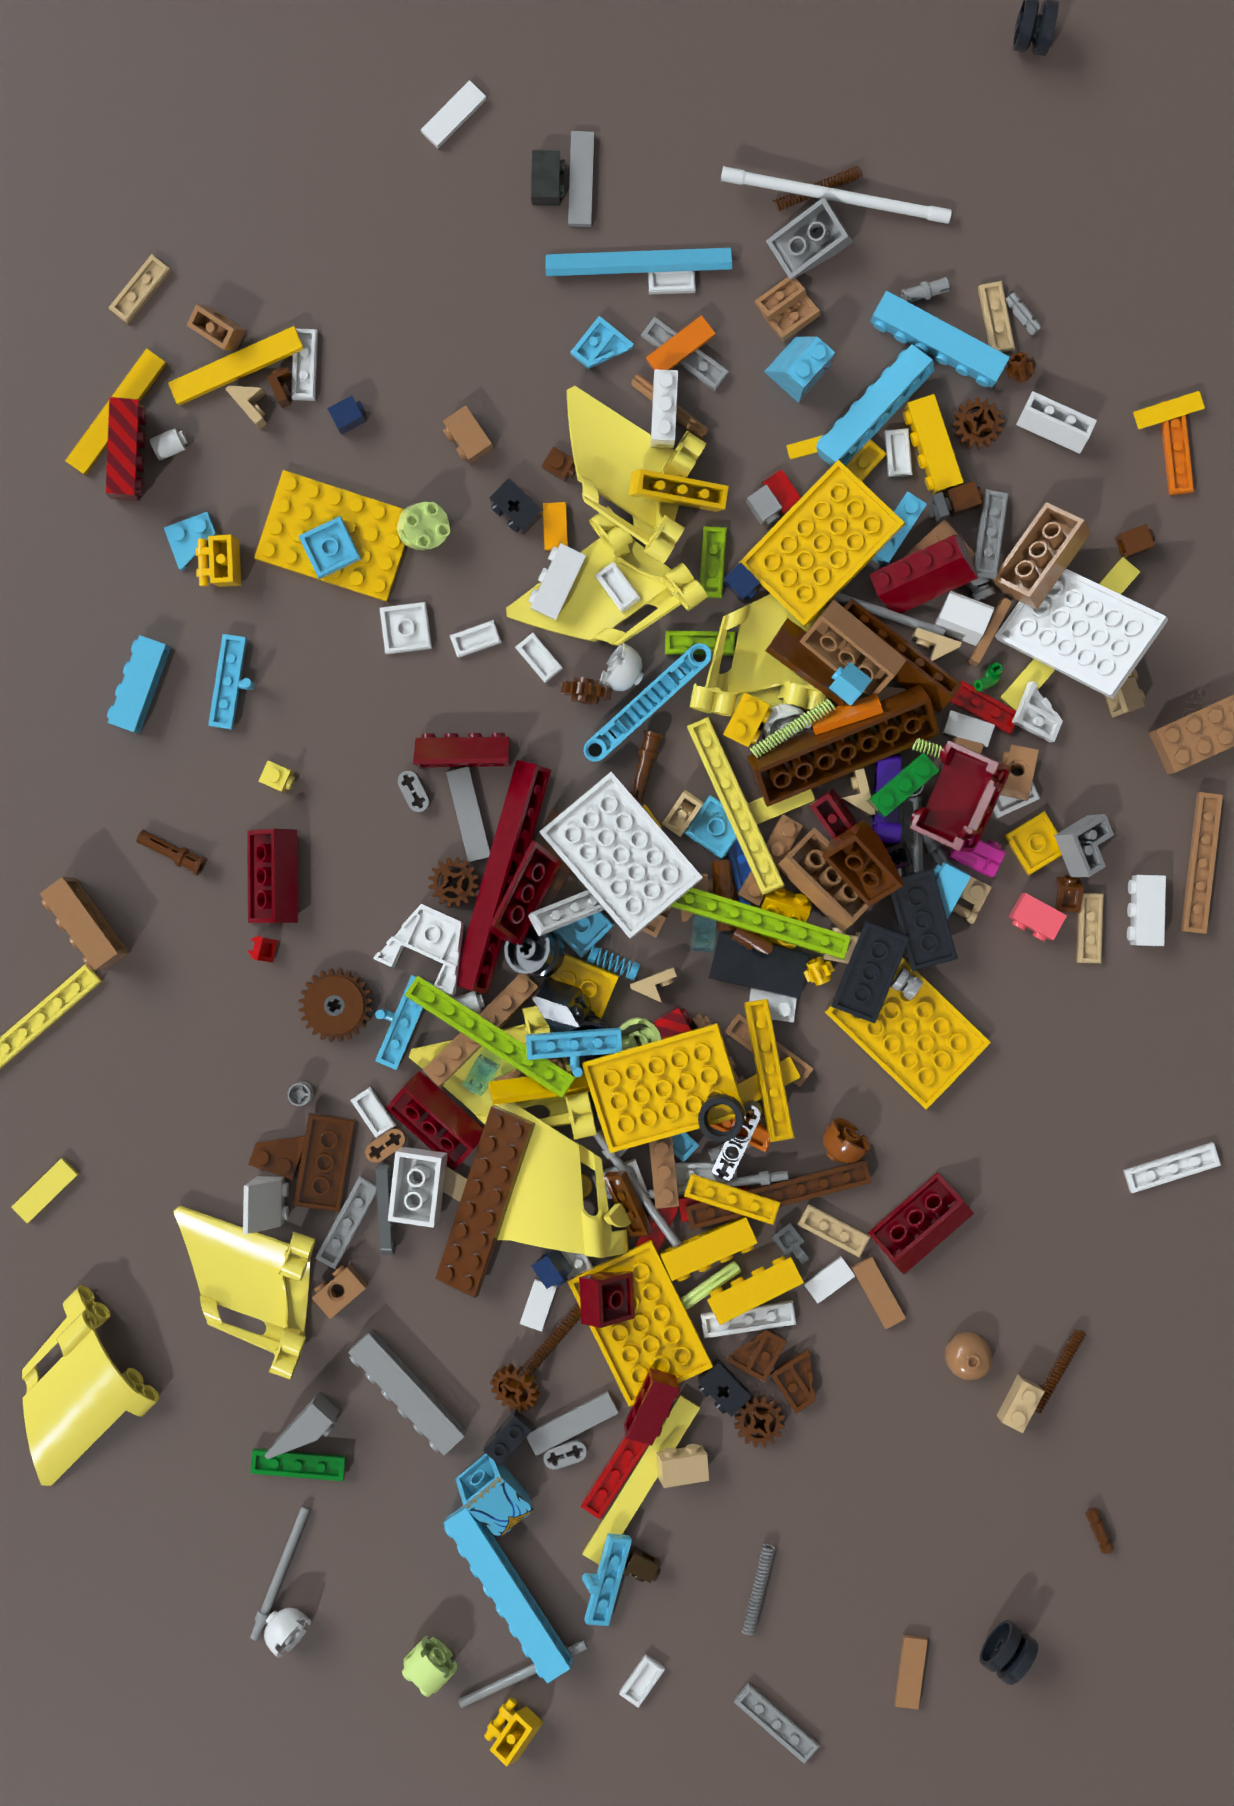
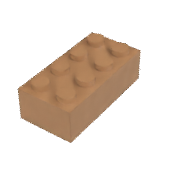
(1041, 555)
(843, 639)
(1195, 736)
(820, 882)
(83, 923)

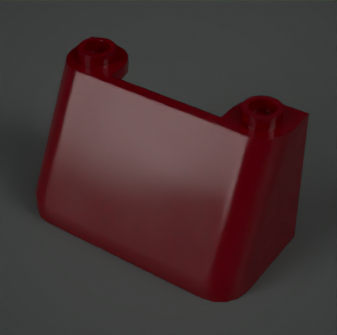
(961, 798)

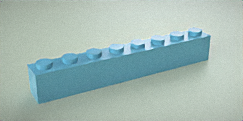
(509, 1594)

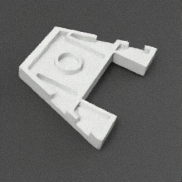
(433, 936)

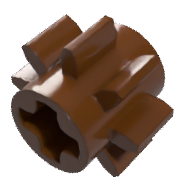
(1020, 367)

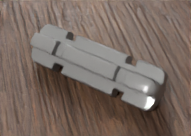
(1023, 313)

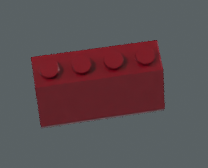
(924, 574)
(462, 751)
(272, 876)
(524, 894)
(436, 1119)
(920, 1223)

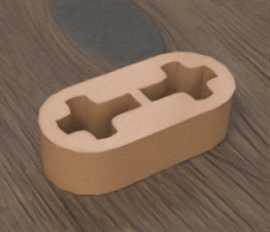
(389, 1149)

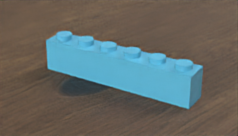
(939, 340)
(875, 406)

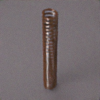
(854, 176)
(1078, 1340)
(556, 1342)

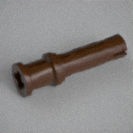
(647, 754)
(181, 856)

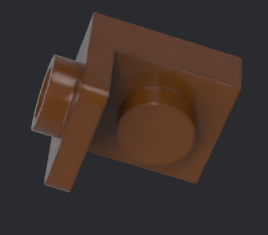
(280, 390)
(559, 464)
(1069, 894)

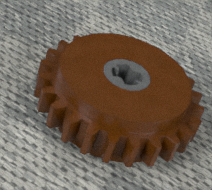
(342, 1020)

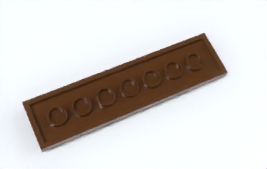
(485, 1201)

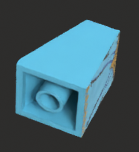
(801, 365)
(493, 1495)

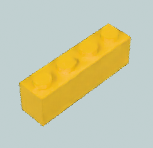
(932, 444)
(678, 490)
(708, 1247)
(754, 1291)

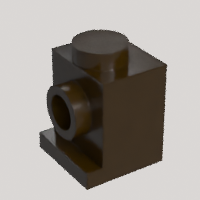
(642, 1566)

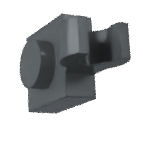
(940, 507)
(790, 1241)

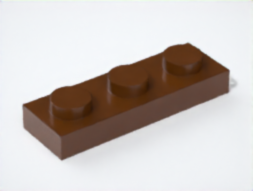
(624, 1193)

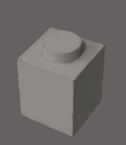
(764, 505)

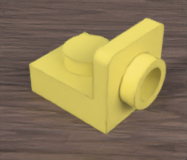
(277, 777)

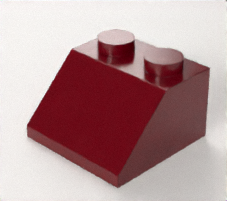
(606, 1298)

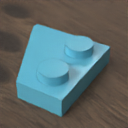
(600, 344)
(184, 537)

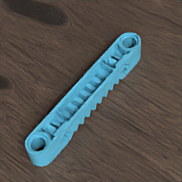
(647, 702)

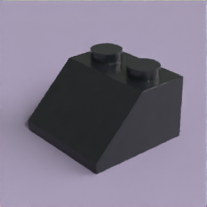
(561, 1005)

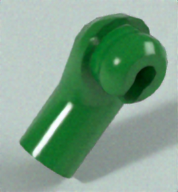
(990, 677)

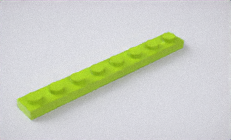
(764, 922)
(488, 1036)

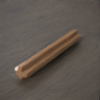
(682, 416)

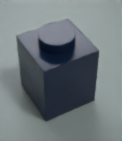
(347, 414)
(742, 583)
(552, 1268)

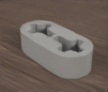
(418, 788)
(566, 1459)

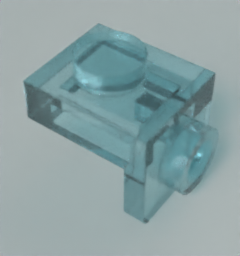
(703, 934)
(480, 1074)

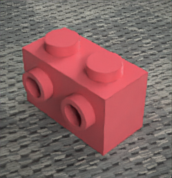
(1037, 917)

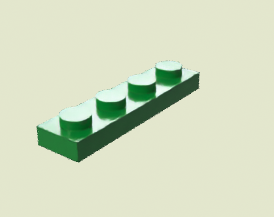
(299, 1465)

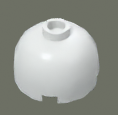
(623, 669)
(782, 715)
(285, 1630)

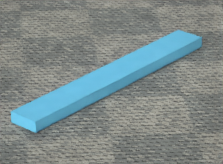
(638, 261)

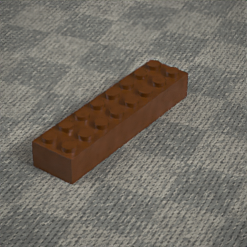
(817, 759)

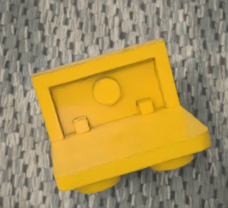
(747, 719)
(789, 905)

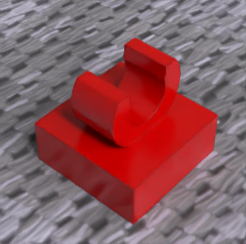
(263, 949)

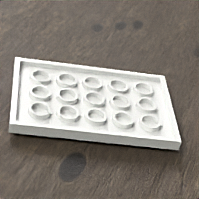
(1084, 632)
(621, 855)

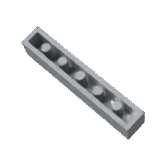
(407, 1392)

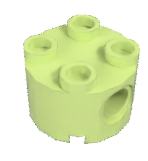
(423, 526)
(638, 1032)
(429, 1665)

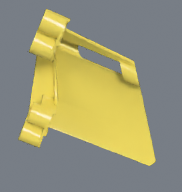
(606, 454)
(590, 610)
(752, 667)
(570, 1109)
(548, 1197)
(253, 1278)
(79, 1393)

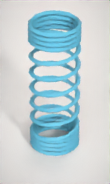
(594, 953)

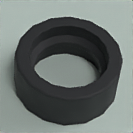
(715, 1135)

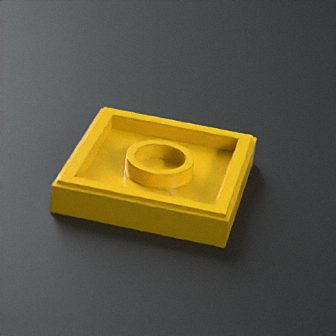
(1034, 843)

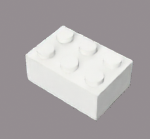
(417, 1187)

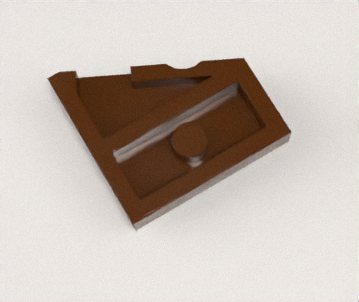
(278, 1156)
(758, 1354)
(796, 1381)

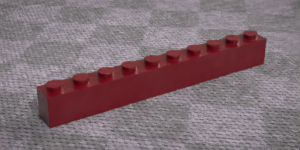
(508, 848)

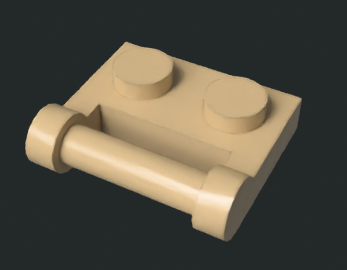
(976, 894)

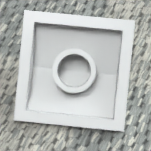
(964, 618)

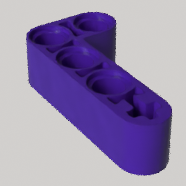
(887, 827)

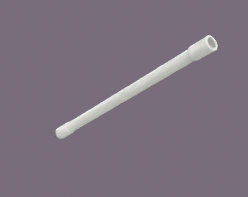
(741, 177)

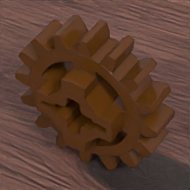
(969, 421)
(586, 690)
(447, 873)
(515, 1387)
(766, 1415)

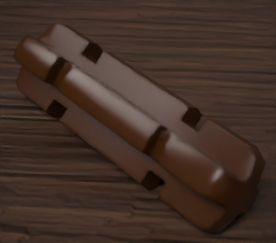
(1099, 1530)

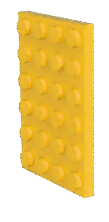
(372, 524)
(822, 543)
(916, 1040)
(661, 1087)
(660, 1333)

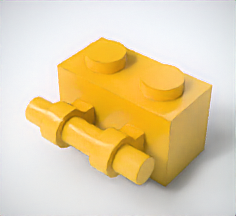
(223, 561)
(517, 1733)

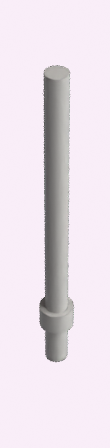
(891, 615)
(762, 1178)
(643, 1197)
(264, 1612)
(512, 1678)

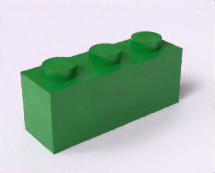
(902, 785)

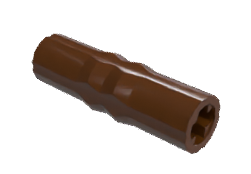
(723, 886)

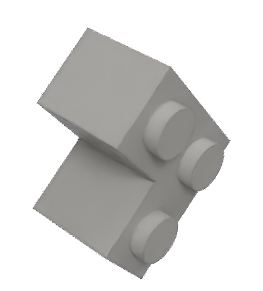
(1080, 844)

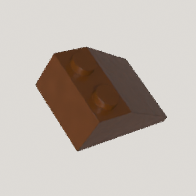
(863, 863)

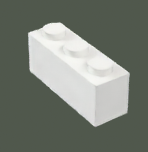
(664, 408)
(1056, 422)
(556, 581)
(1147, 910)

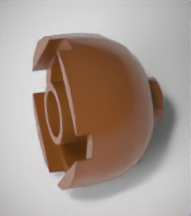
(843, 1142)

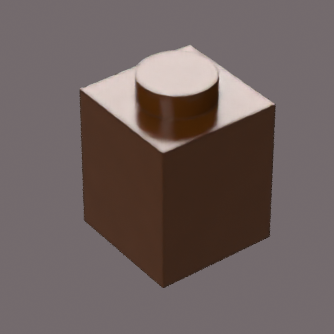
(964, 498)
(1135, 541)

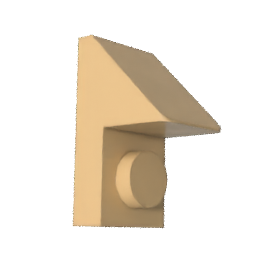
(246, 398)
(940, 644)
(858, 801)
(682, 813)
(647, 985)

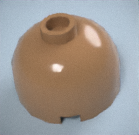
(968, 1356)

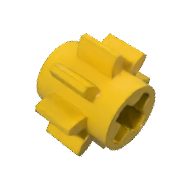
(819, 971)

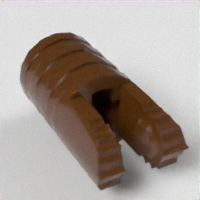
(752, 940)

